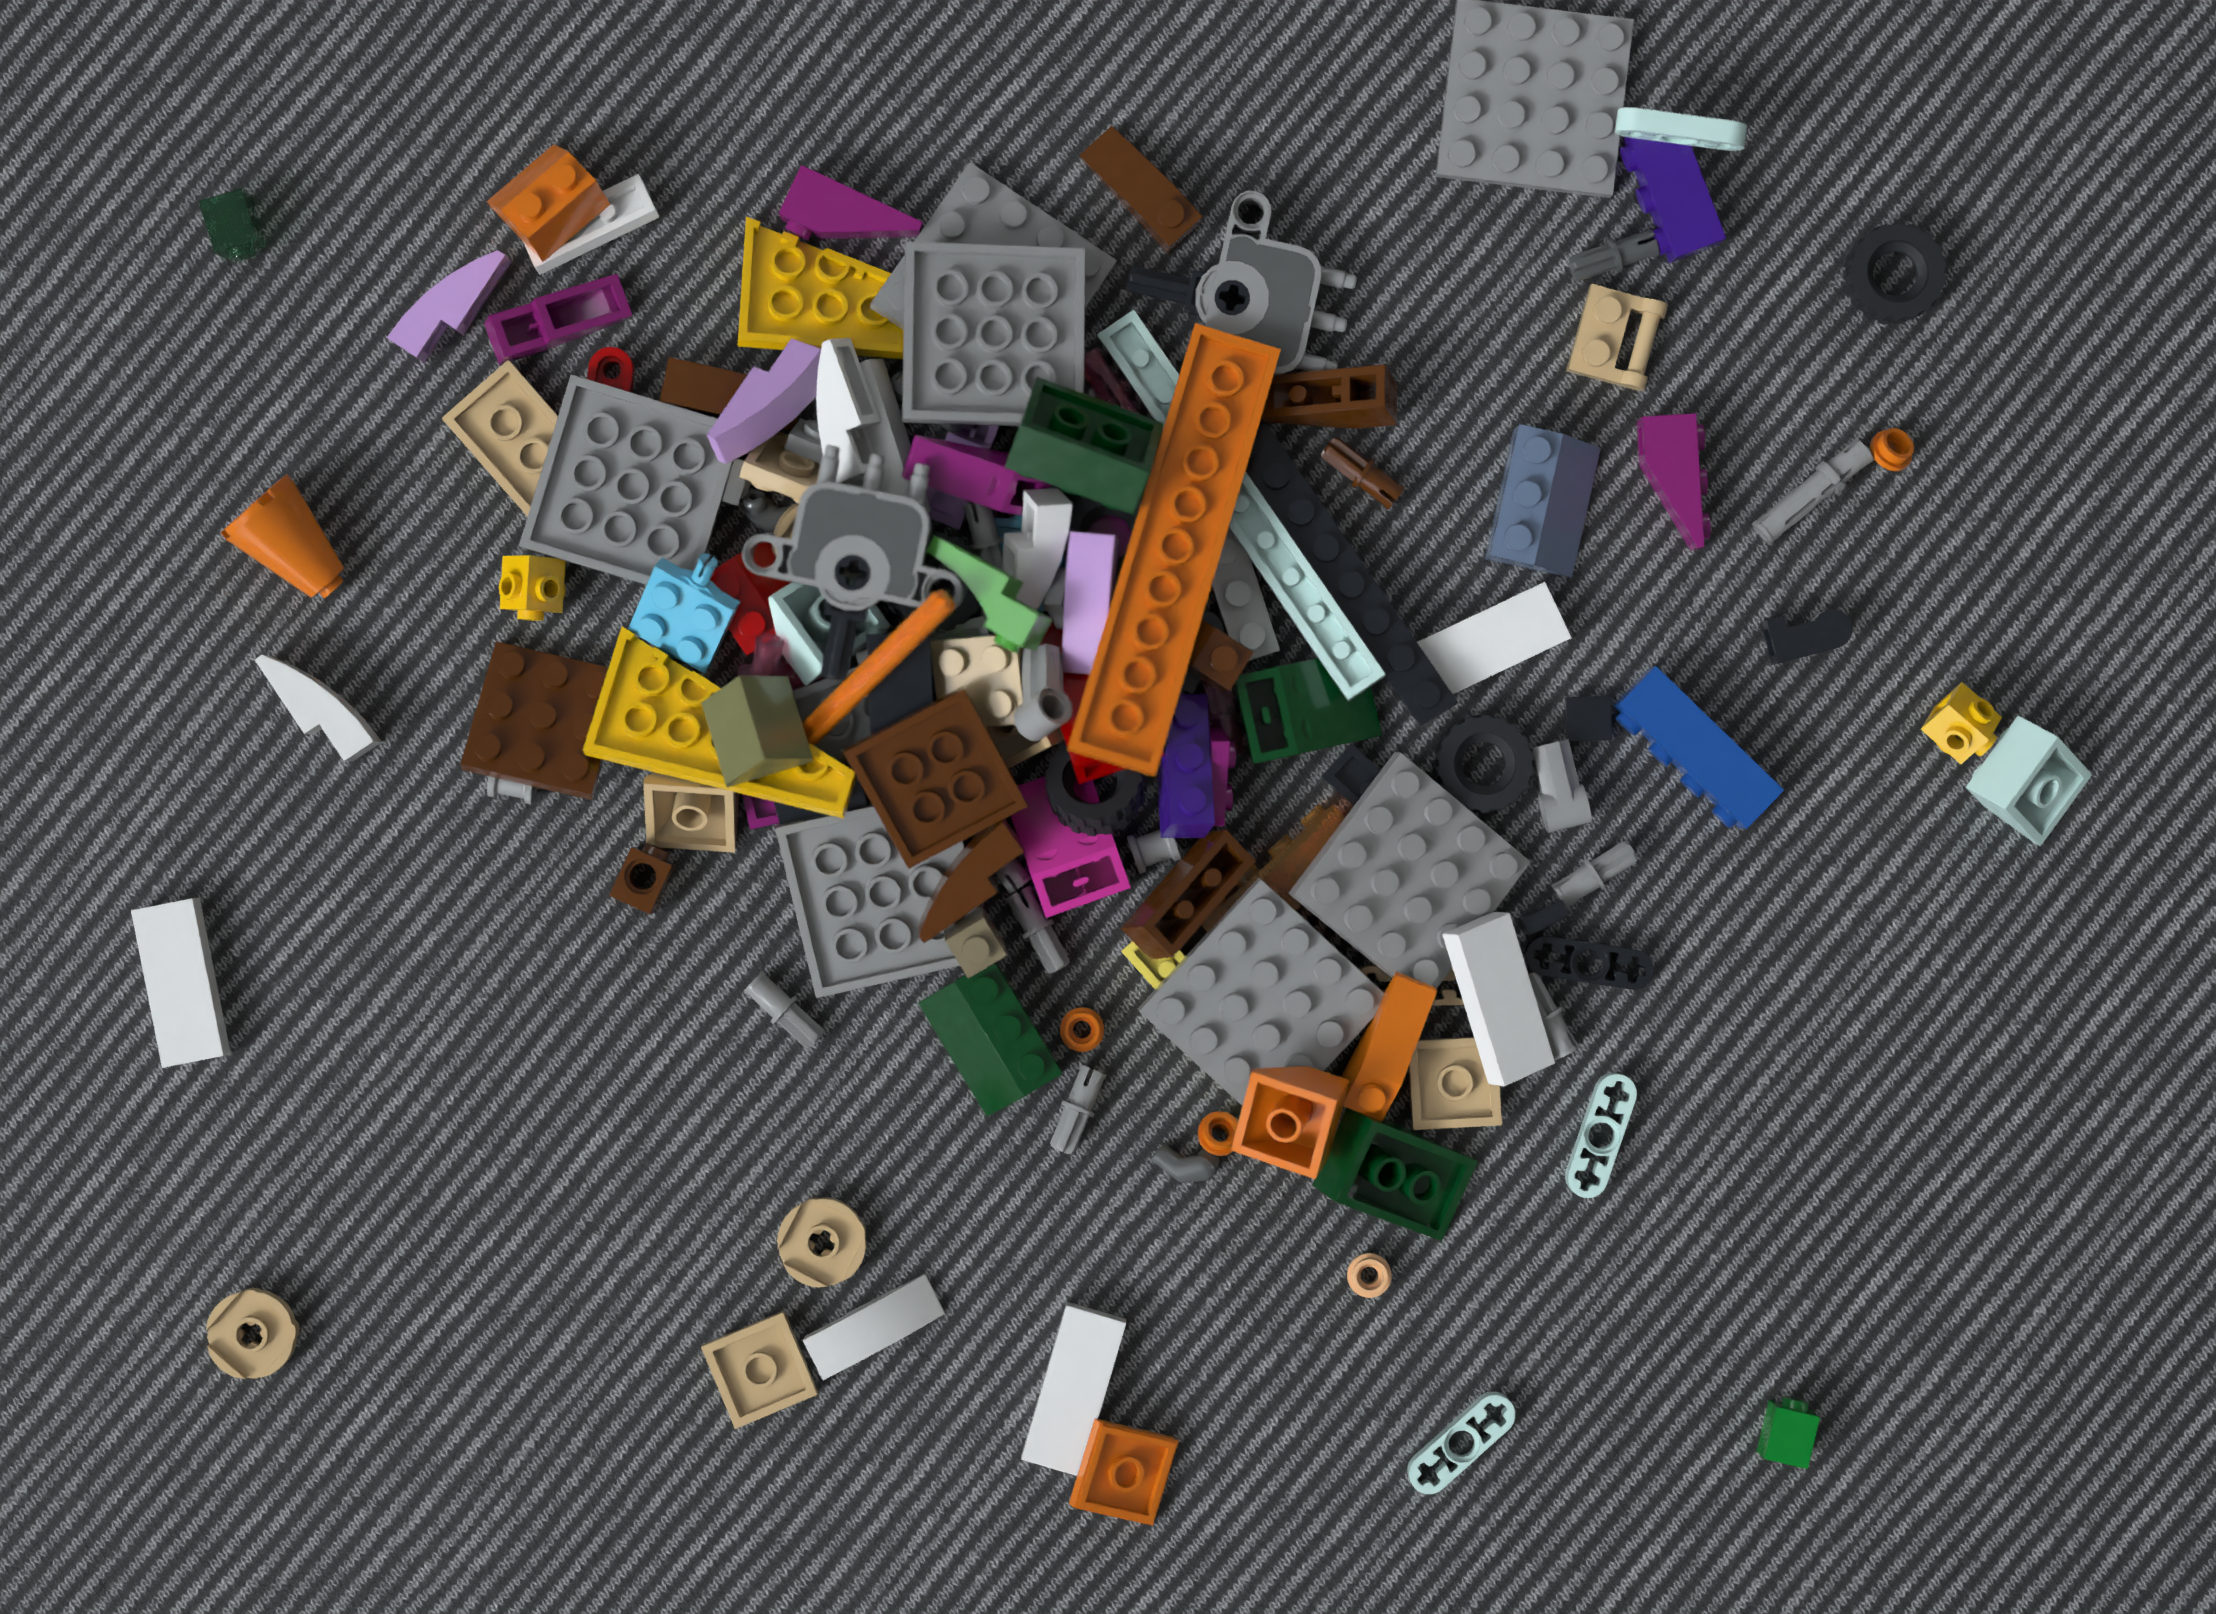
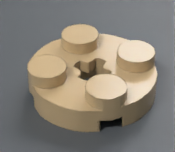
(798, 1251)
(226, 1333)

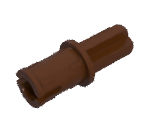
(1362, 472)

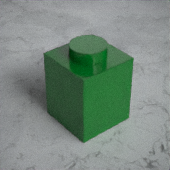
(1788, 1432)

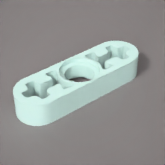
(1681, 129)
(1580, 1162)
(1427, 1454)

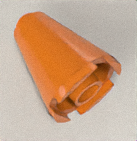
(287, 540)

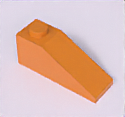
(1387, 1046)

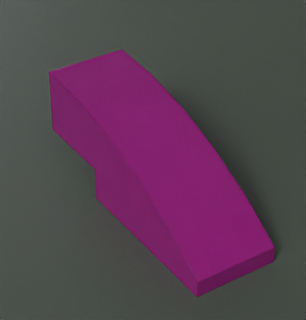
(557, 318)

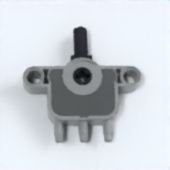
(1272, 280)
(859, 524)

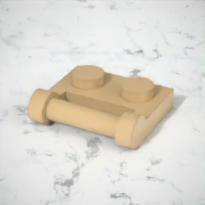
(1602, 333)

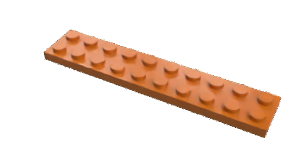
(1174, 550)

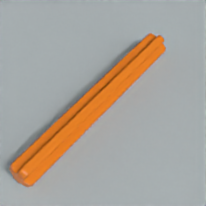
(878, 665)

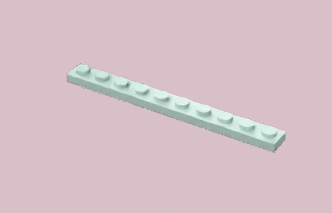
(1254, 525)

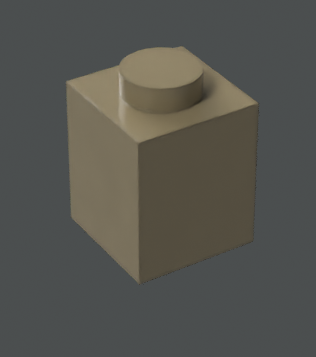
(975, 942)

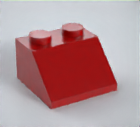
(752, 591)

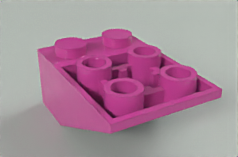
(1066, 865)

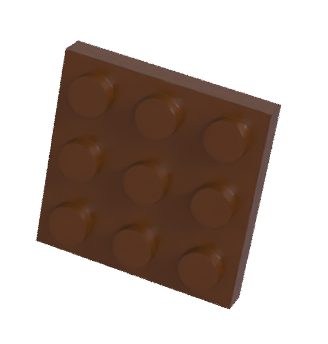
(536, 721)
(935, 777)

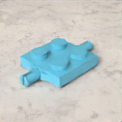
(684, 612)

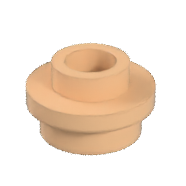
(1372, 1288)

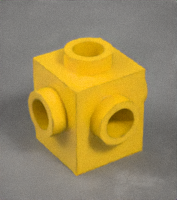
(532, 586)
(1962, 724)

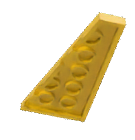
(810, 296)
(656, 722)

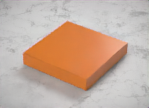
(1123, 1472)

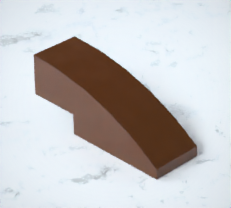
(702, 388)
(969, 878)

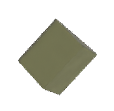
(756, 728)

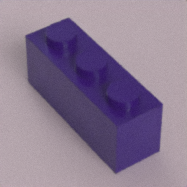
(1674, 197)
(1186, 772)

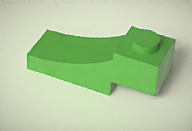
(996, 590)

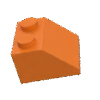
(549, 201)
(1291, 1117)

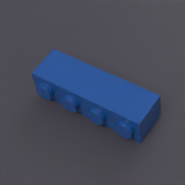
(1697, 749)

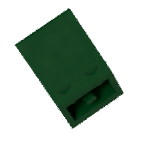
(1300, 711)

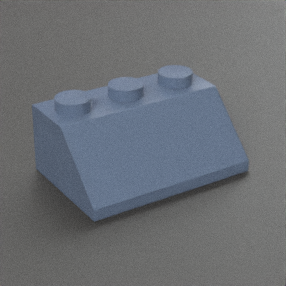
(1543, 501)

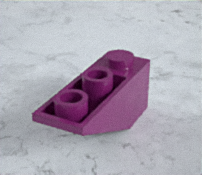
(1671, 464)
(971, 473)

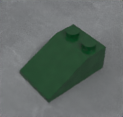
(1395, 1174)

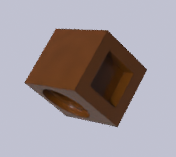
(629, 892)

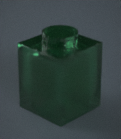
(233, 225)

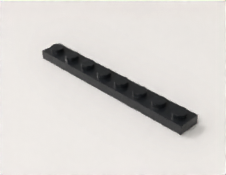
(1347, 579)

